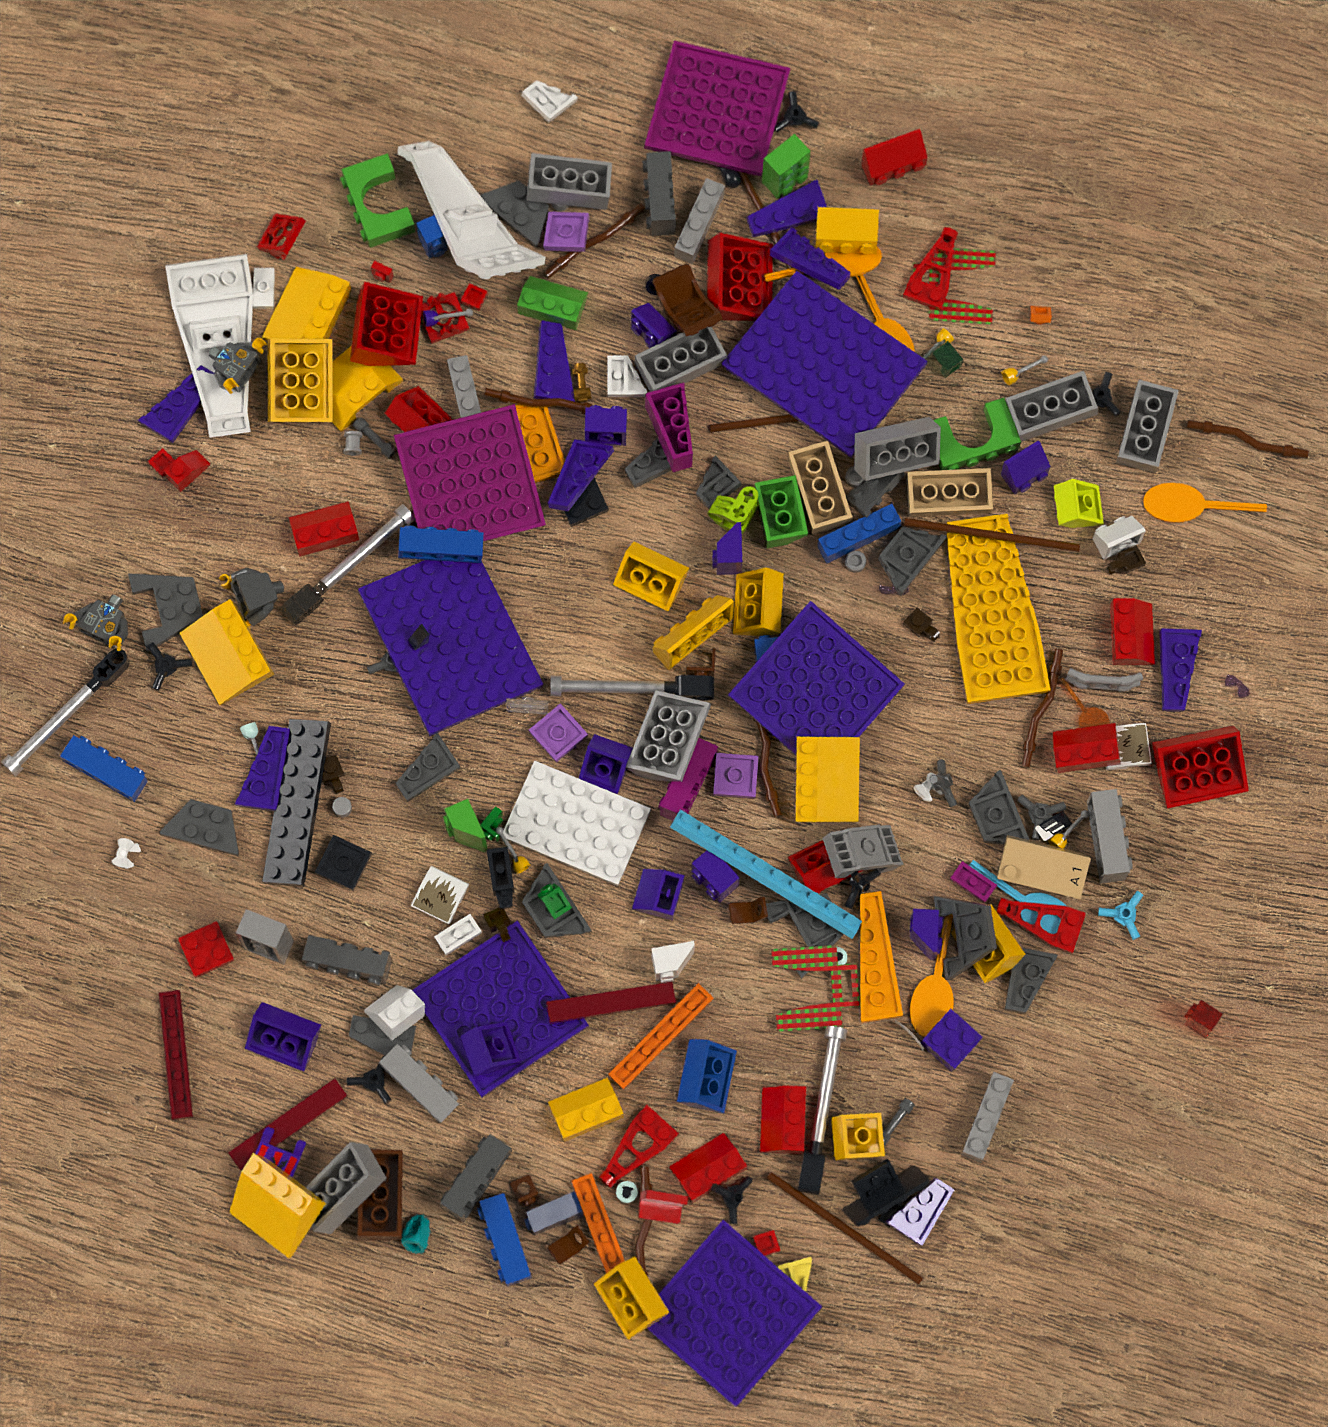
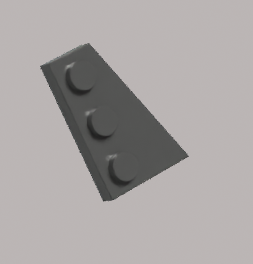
(871, 491)
(1027, 979)

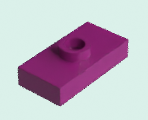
(973, 882)

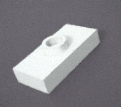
(263, 288)
(458, 934)

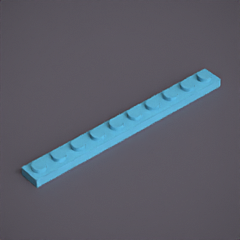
(766, 874)

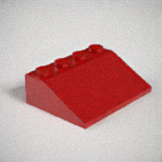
(737, 276)
(386, 326)
(1200, 766)

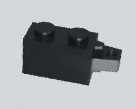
(501, 876)

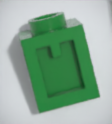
(492, 821)
(554, 900)

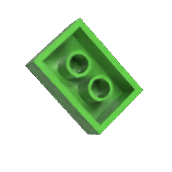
(786, 167)

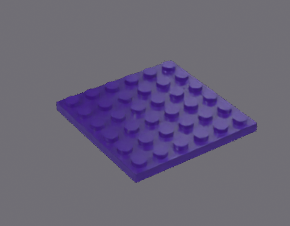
(815, 682)
(497, 986)
(732, 1313)

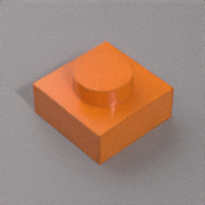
(1040, 314)

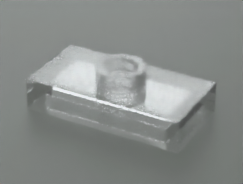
(527, 705)

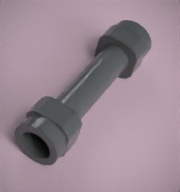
(386, 448)
(905, 1108)

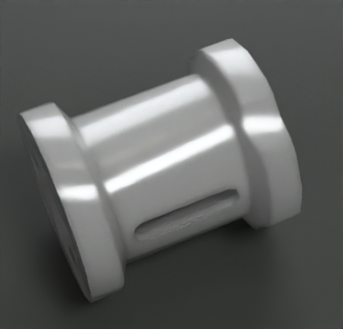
(352, 443)

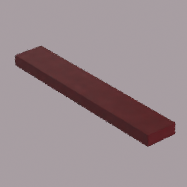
(610, 1002)
(175, 1055)
(291, 1121)

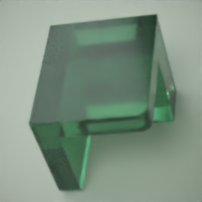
(948, 359)

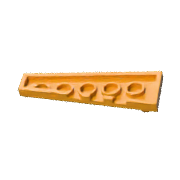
(877, 971)

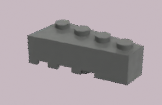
(660, 192)
(347, 960)
(475, 1178)

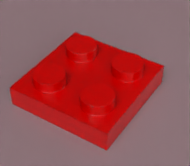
(206, 949)

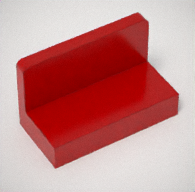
(661, 1206)

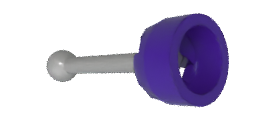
(431, 317)

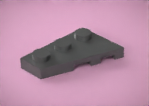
(648, 465)
(428, 769)
(370, 1035)

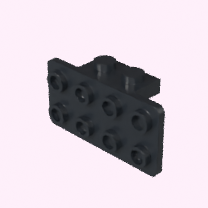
(881, 1189)

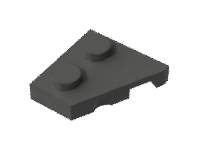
(716, 482)

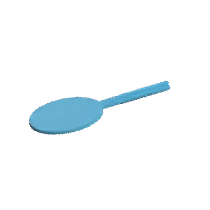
(1048, 922)

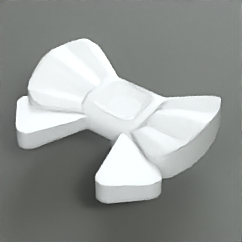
(923, 789)
(125, 846)

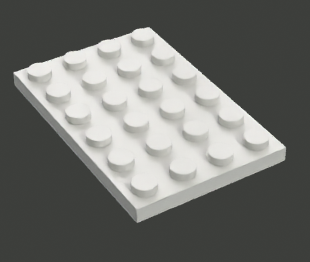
(576, 823)

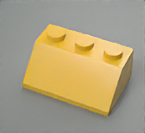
(847, 230)
(650, 576)
(758, 602)
(1004, 957)
(586, 1109)
(631, 1297)

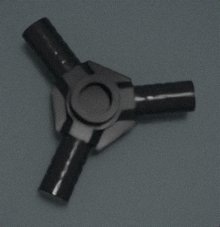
(795, 115)
(1103, 395)
(165, 665)
(860, 884)
(374, 1081)
(732, 1196)

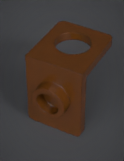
(703, 671)
(747, 911)
(529, 1198)
(568, 1245)

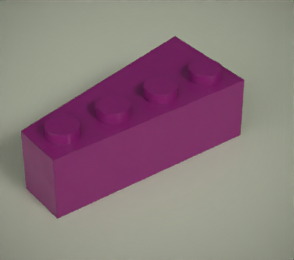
(671, 423)
(683, 794)

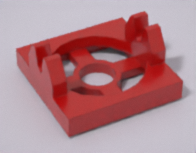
(277, 223)
(447, 330)

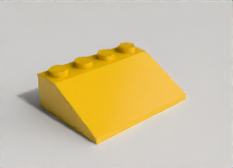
(308, 306)
(300, 380)
(694, 630)
(226, 652)
(827, 779)
(274, 1204)

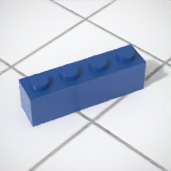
(859, 533)
(440, 544)
(104, 768)
(505, 1240)

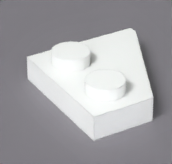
(547, 100)
(623, 378)

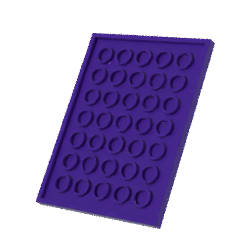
(824, 363)
(472, 644)

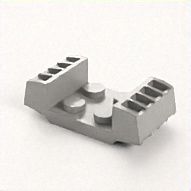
(862, 850)

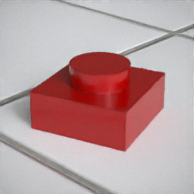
(381, 272)
(474, 297)
(161, 461)
(767, 1243)

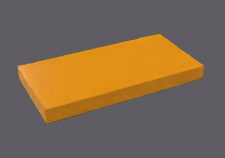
(540, 442)

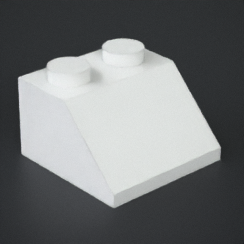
(1118, 536)
(670, 960)
(396, 1011)

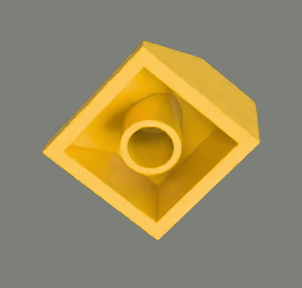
(857, 1136)

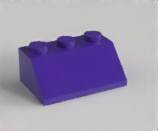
(282, 1036)

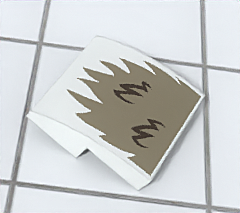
(1132, 746)
(440, 894)

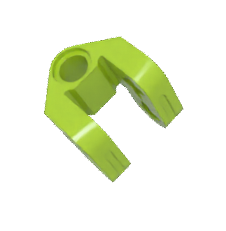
(729, 511)

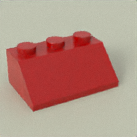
(894, 158)
(415, 410)
(324, 528)
(1132, 632)
(1086, 748)
(814, 867)
(783, 1119)
(709, 1164)

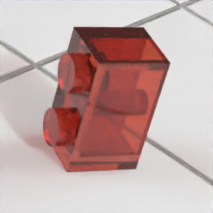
(1202, 1018)

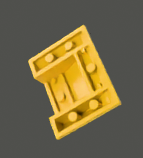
(356, 386)

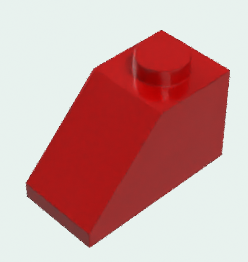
(186, 469)

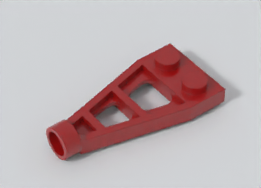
(926, 293)
(1068, 930)
(655, 1128)

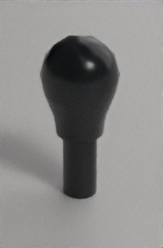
(730, 177)

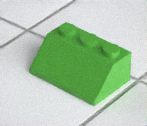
(552, 302)
(780, 511)
(464, 826)

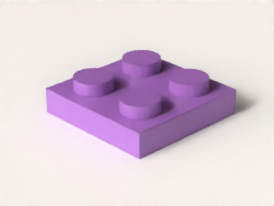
(566, 231)
(558, 733)
(735, 775)

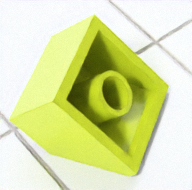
(1078, 504)

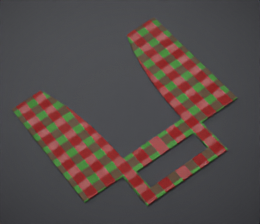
(958, 310)
(815, 959)

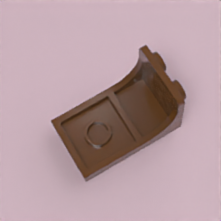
(684, 301)

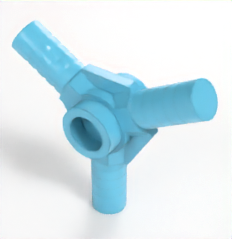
(1125, 914)

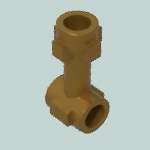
(583, 393)

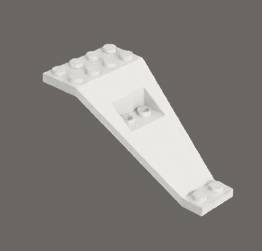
(467, 222)
(212, 299)

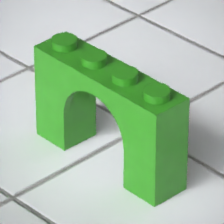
(376, 227)
(1003, 439)

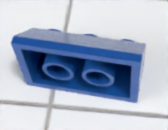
(706, 1075)

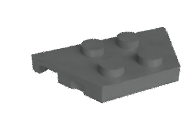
(521, 215)
(908, 555)
(996, 812)
(204, 826)
(566, 924)

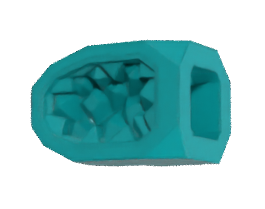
(416, 1234)

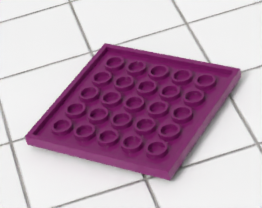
(717, 108)
(471, 475)

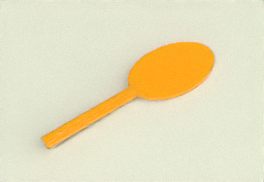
(853, 262)
(888, 325)
(1184, 503)
(933, 994)

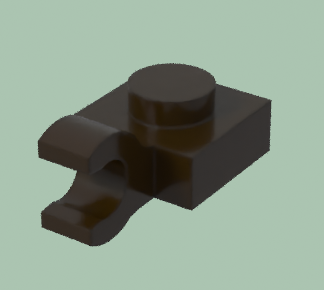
(1128, 559)
(920, 623)
(333, 772)
(498, 921)

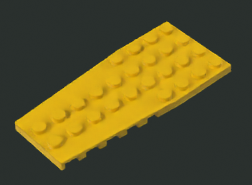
(994, 616)

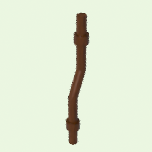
(626, 219)
(505, 396)
(1286, 450)
(1030, 745)
(771, 794)
(640, 1256)

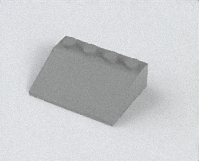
(667, 737)

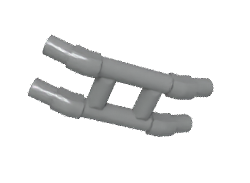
(1088, 681)

